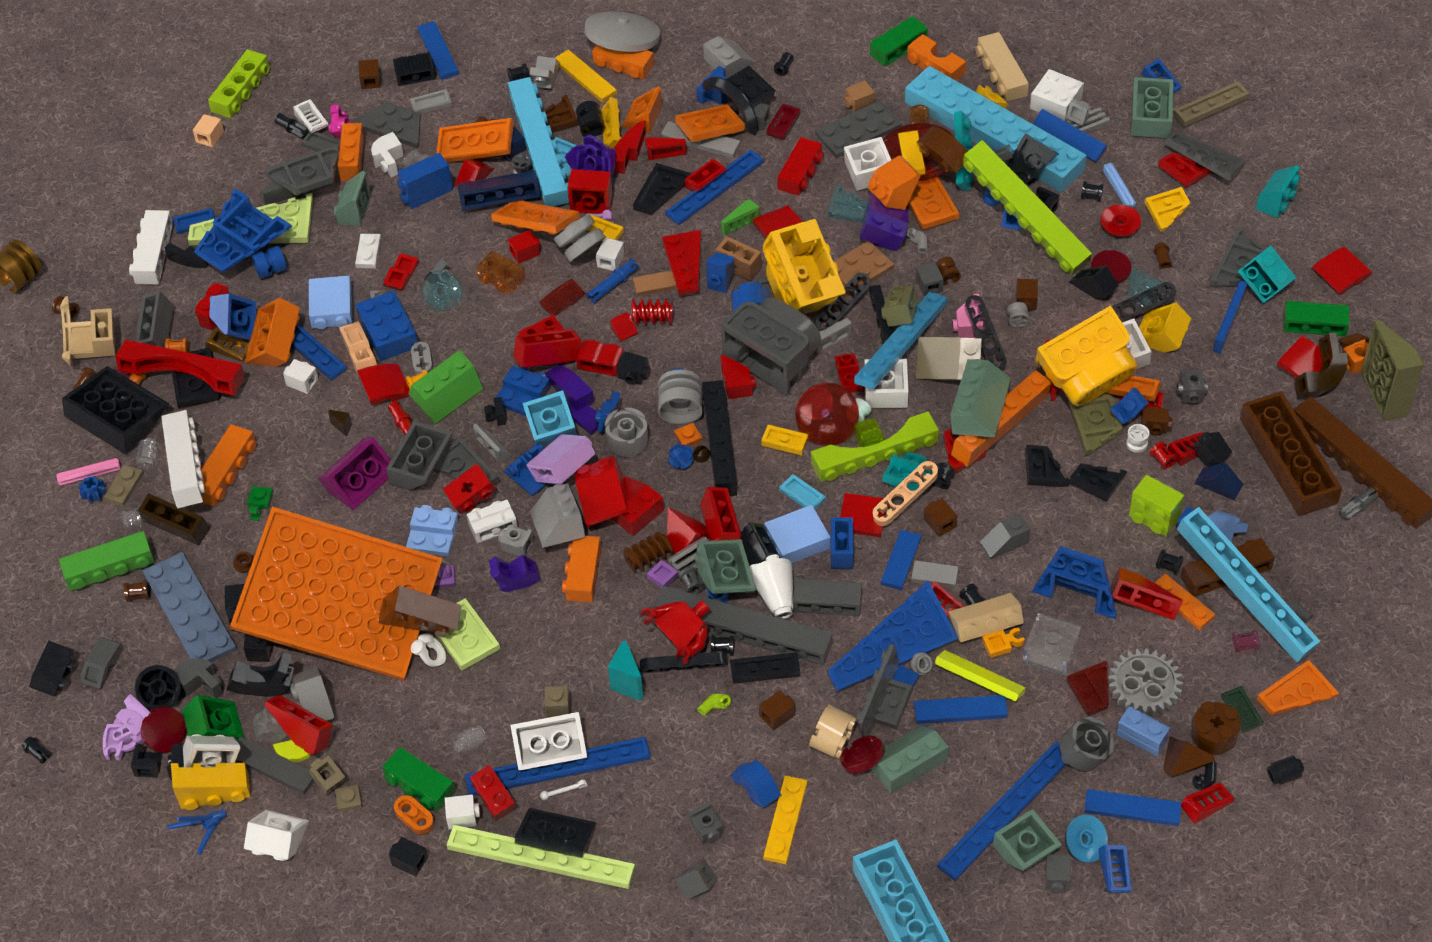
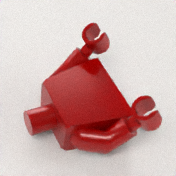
(681, 625)

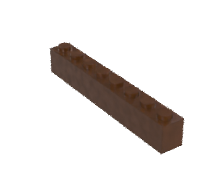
(1365, 463)

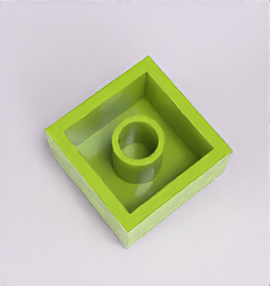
(1156, 505)

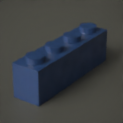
(498, 190)

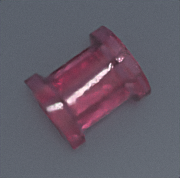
(1246, 640)

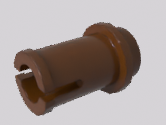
(1162, 252)

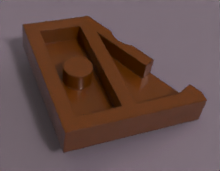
(561, 115)

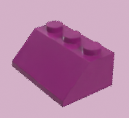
(357, 473)

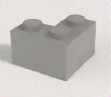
(310, 691)

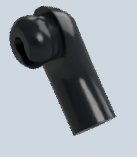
(1208, 778)

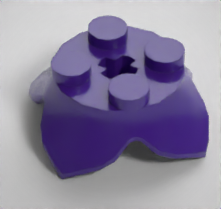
(592, 156)

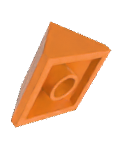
(644, 108)

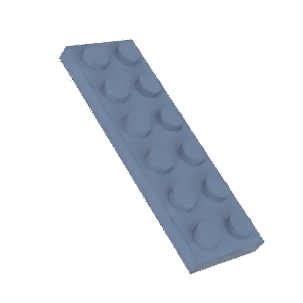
(189, 609)

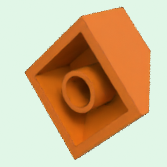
(894, 183)

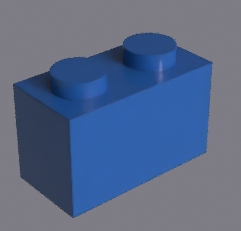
(841, 543)

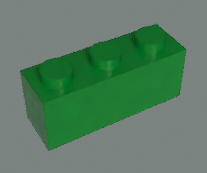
(896, 40)
(1315, 318)
(418, 779)

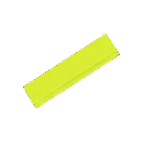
(980, 675)

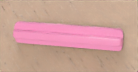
(88, 471)

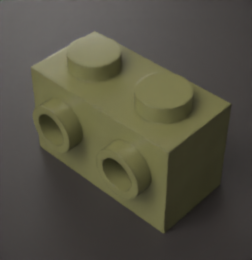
(900, 305)

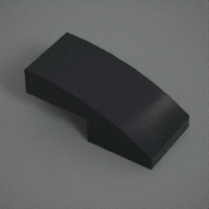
(186, 257)

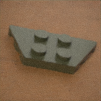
(1095, 422)

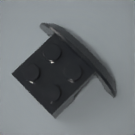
(746, 90)

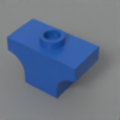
(714, 94)
(719, 272)

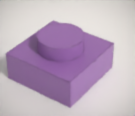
(662, 574)

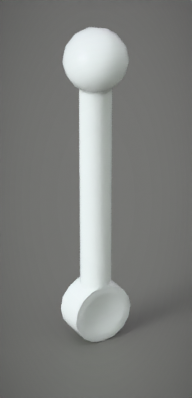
(544, 795)

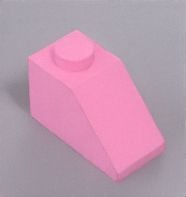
(962, 324)

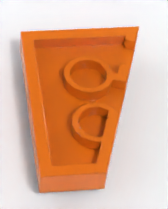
(1296, 690)

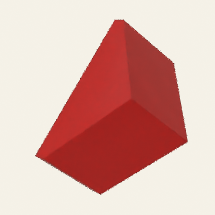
(473, 170)

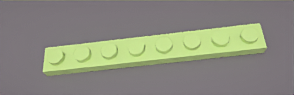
(504, 849)

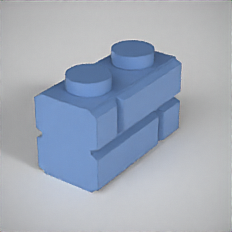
(1143, 731)

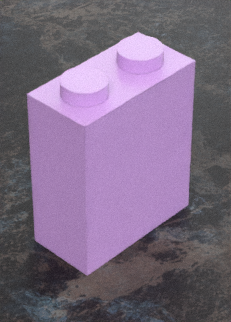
(561, 459)

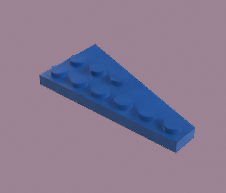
(913, 627)

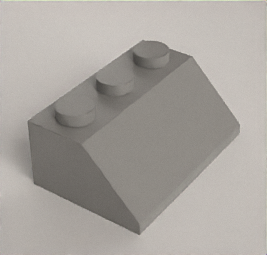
(557, 516)

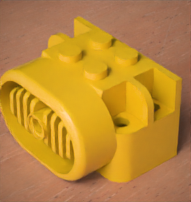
(802, 267)
(1088, 357)

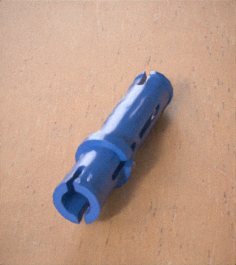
(619, 275)

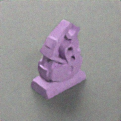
(125, 730)

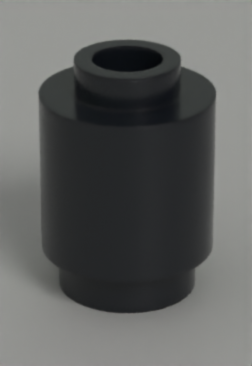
(1285, 770)

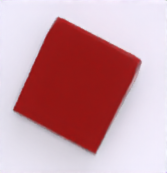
(623, 326)

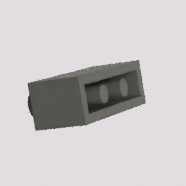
(154, 319)
(827, 597)

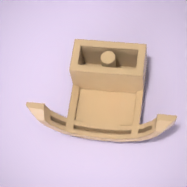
(87, 338)

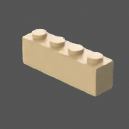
(1002, 67)

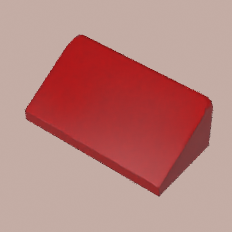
(704, 175)

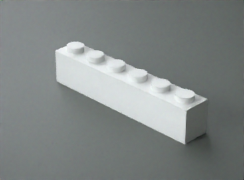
(183, 458)

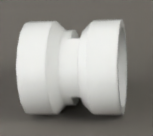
(1137, 438)

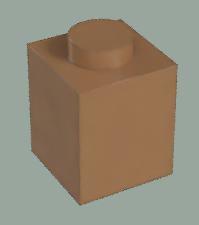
(859, 96)

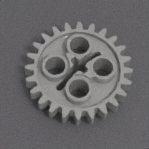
(1150, 667)

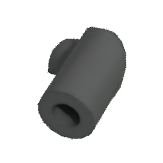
(1300, 611)

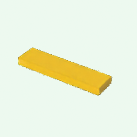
(586, 76)

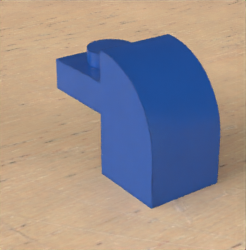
(757, 782)

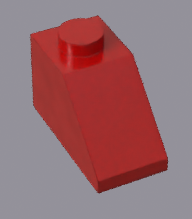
(736, 378)

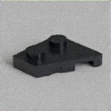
(1043, 468)
(1097, 480)

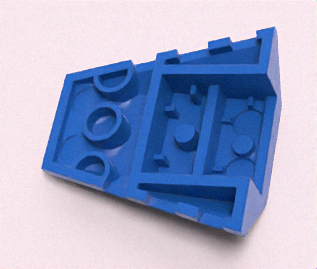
(238, 233)
(1080, 574)

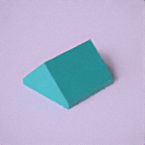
(624, 673)

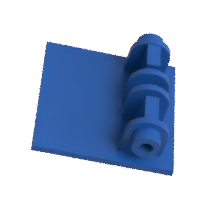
(521, 474)

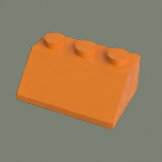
(273, 333)

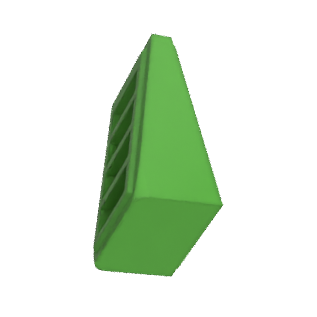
(740, 217)

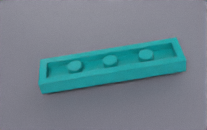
(961, 126)

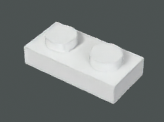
(368, 251)

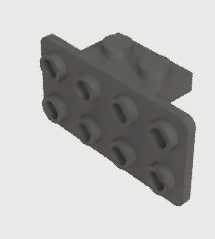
(886, 698)

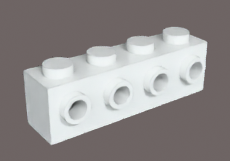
(150, 249)

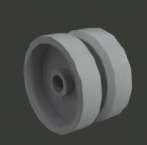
(577, 235)

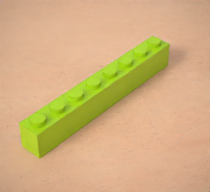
(1027, 208)

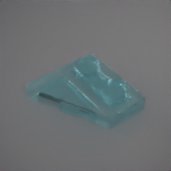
(847, 206)
(1139, 283)

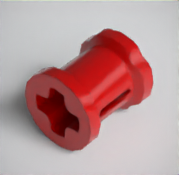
(1163, 455)

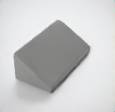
(490, 443)

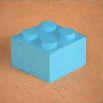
(549, 418)

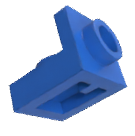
(1129, 406)

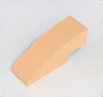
(357, 346)

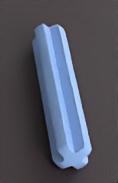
(1119, 185)

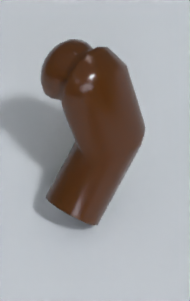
(1349, 340)

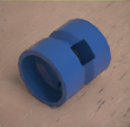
(269, 262)

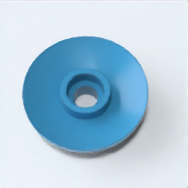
(1093, 834)

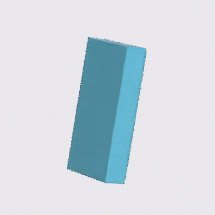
(802, 492)

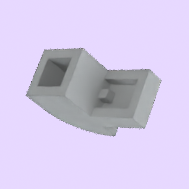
(545, 72)

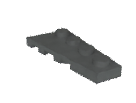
(1208, 156)

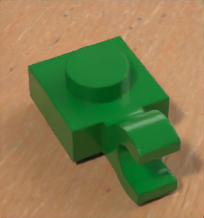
(259, 499)

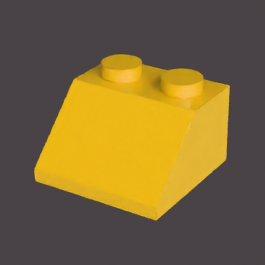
(1165, 327)

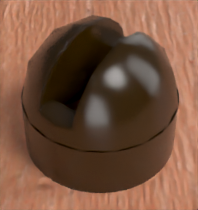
(703, 454)

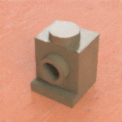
(322, 766)

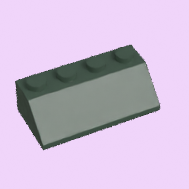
(979, 399)

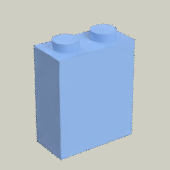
(330, 302)
(798, 534)

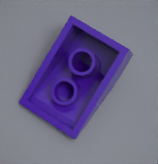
(884, 224)

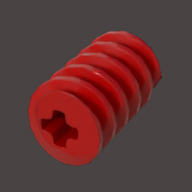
(653, 312)

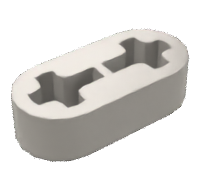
(417, 360)

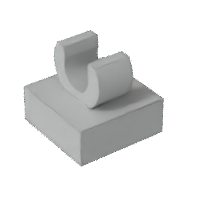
(1078, 112)

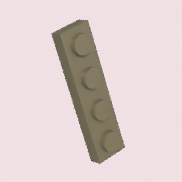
(1211, 104)

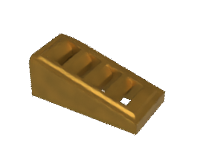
(226, 351)

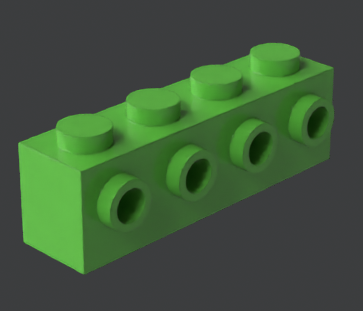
(106, 561)

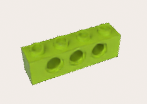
(239, 83)

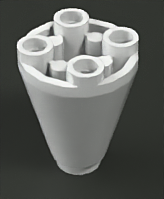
(775, 584)

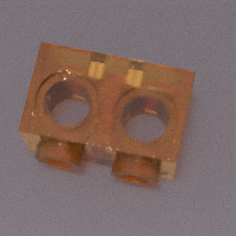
(500, 273)

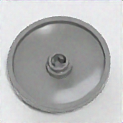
(622, 31)

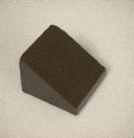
(340, 421)

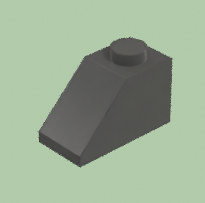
(1006, 536)

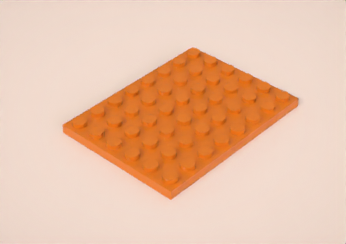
(326, 590)

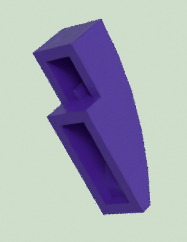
(574, 388)

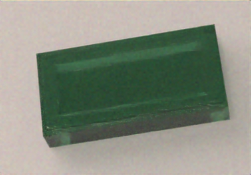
(1247, 712)

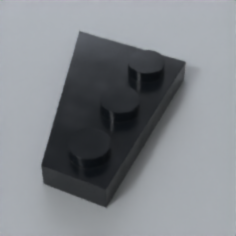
(1030, 158)
(659, 188)

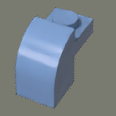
(1228, 523)

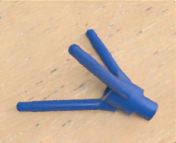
(208, 822)

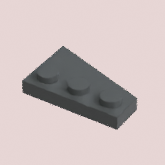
(459, 458)

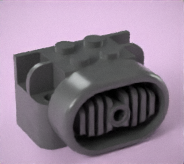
(770, 341)

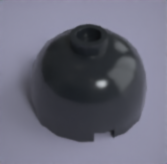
(157, 686)

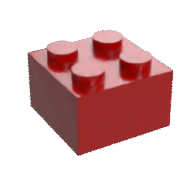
(590, 191)

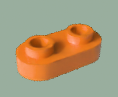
(415, 815)

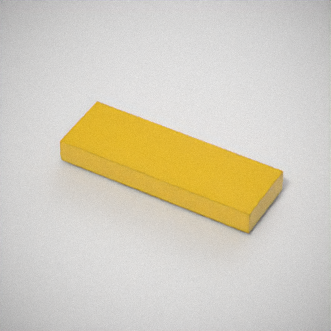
(910, 150)

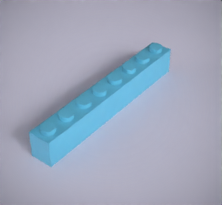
(538, 141)
(1248, 585)

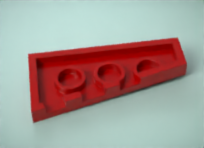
(684, 259)

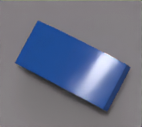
(607, 408)

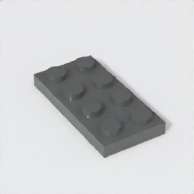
(857, 127)

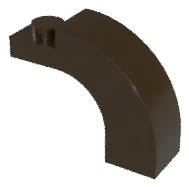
(1331, 373)

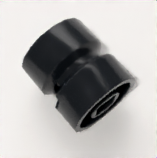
(590, 118)

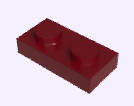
(783, 121)

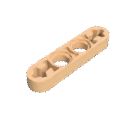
(902, 491)

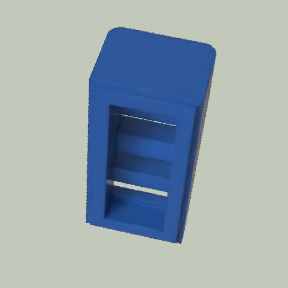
(1157, 65)
(1106, 862)

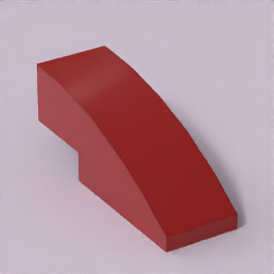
(629, 147)

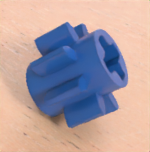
(680, 456)
(92, 489)

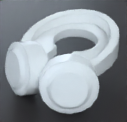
(419, 648)

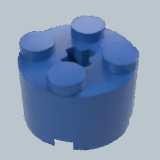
(749, 292)

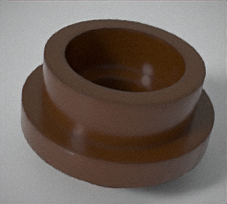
(241, 557)

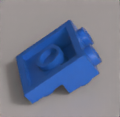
(521, 387)

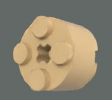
(833, 731)

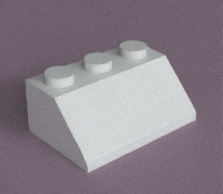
(548, 741)

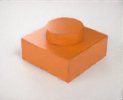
(688, 435)

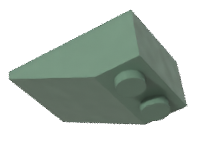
(724, 566)

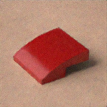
(1341, 270)
(1301, 358)
(383, 383)

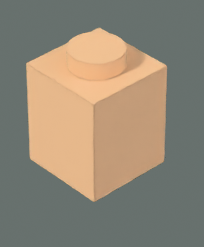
(208, 130)

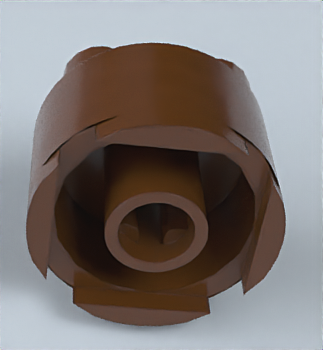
(1215, 727)

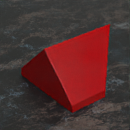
(683, 530)

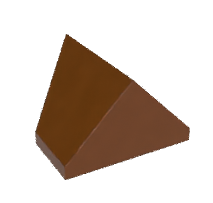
(1183, 757)

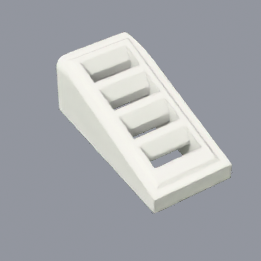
(305, 108)

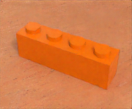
(225, 462)

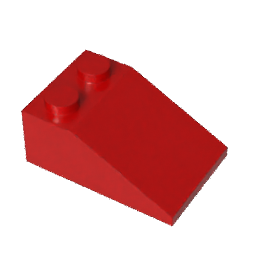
(601, 490)
(643, 506)

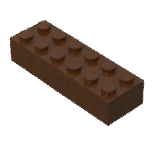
(1290, 453)

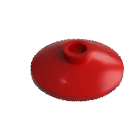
(1123, 214)

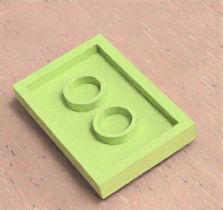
(471, 640)

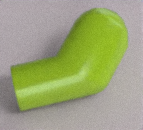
(714, 701)

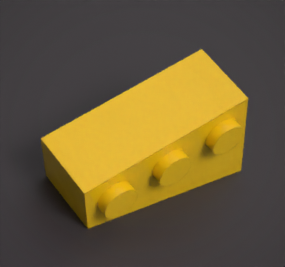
(210, 785)

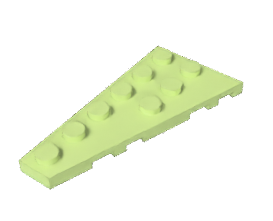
(294, 211)

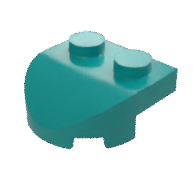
(903, 466)

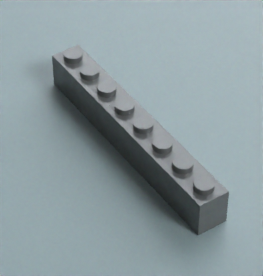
(756, 627)

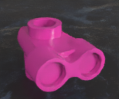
(337, 118)

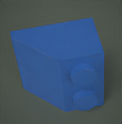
(233, 315)

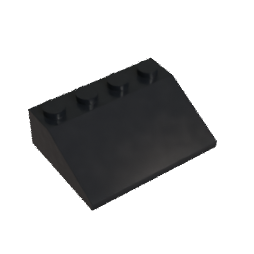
(114, 409)

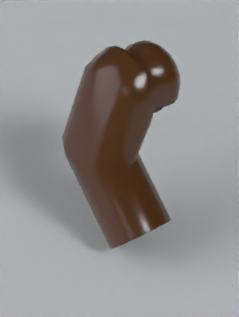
(86, 373)

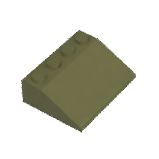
(1391, 372)

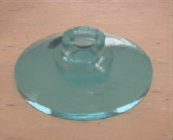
(447, 284)

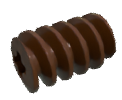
(647, 550)

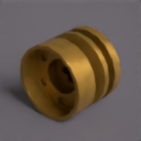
(18, 264)

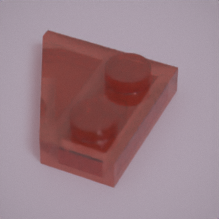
(1091, 688)

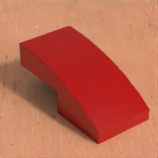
(401, 272)

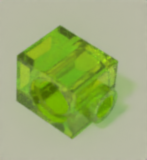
(868, 432)

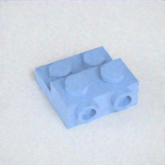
(432, 530)

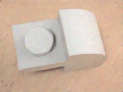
(385, 152)

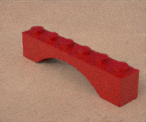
(143, 358)

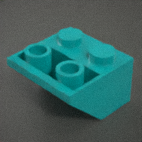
(1279, 191)
(1267, 274)

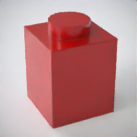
(524, 246)

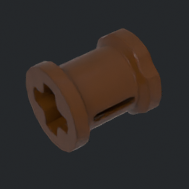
(74, 307)
(136, 590)

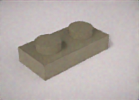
(123, 485)

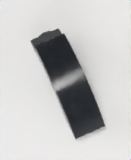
(261, 680)

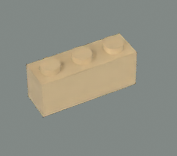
(986, 617)

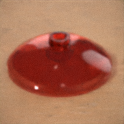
(841, 419)

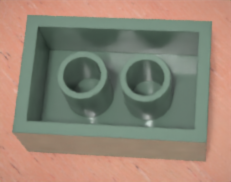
(1151, 107)

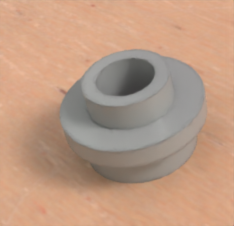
(926, 663)

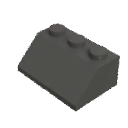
(417, 455)

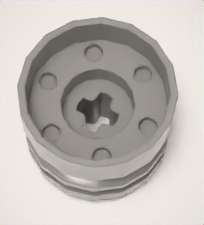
(680, 397)

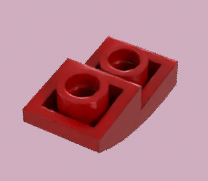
(847, 369)

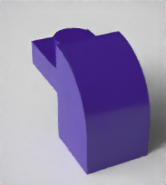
(515, 575)

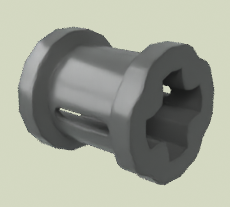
(693, 577)

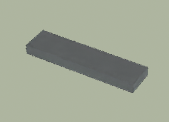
(274, 766)

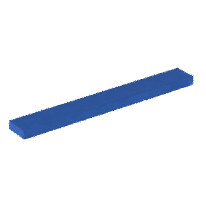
(597, 759)
(1002, 813)

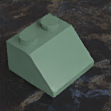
(353, 201)
(1025, 841)

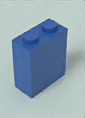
(424, 181)

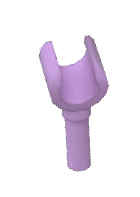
(606, 215)

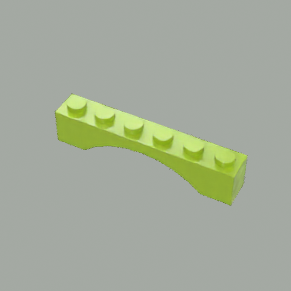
(835, 461)

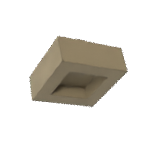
(348, 798)

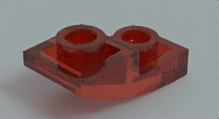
(561, 297)

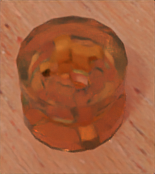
(919, 114)

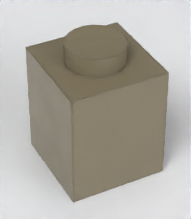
(556, 701)

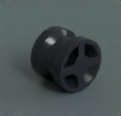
(945, 474)

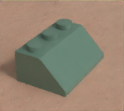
(910, 758)

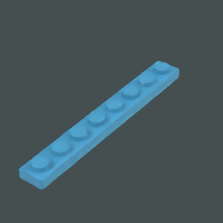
(900, 341)

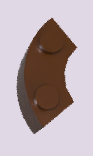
(942, 148)

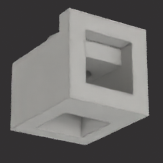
(516, 540)

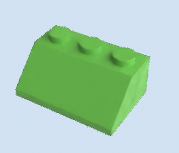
(446, 387)

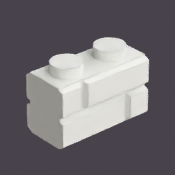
(489, 521)

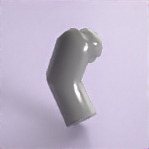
(918, 238)

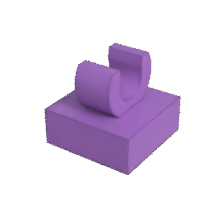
(445, 577)

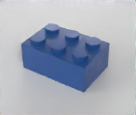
(386, 325)

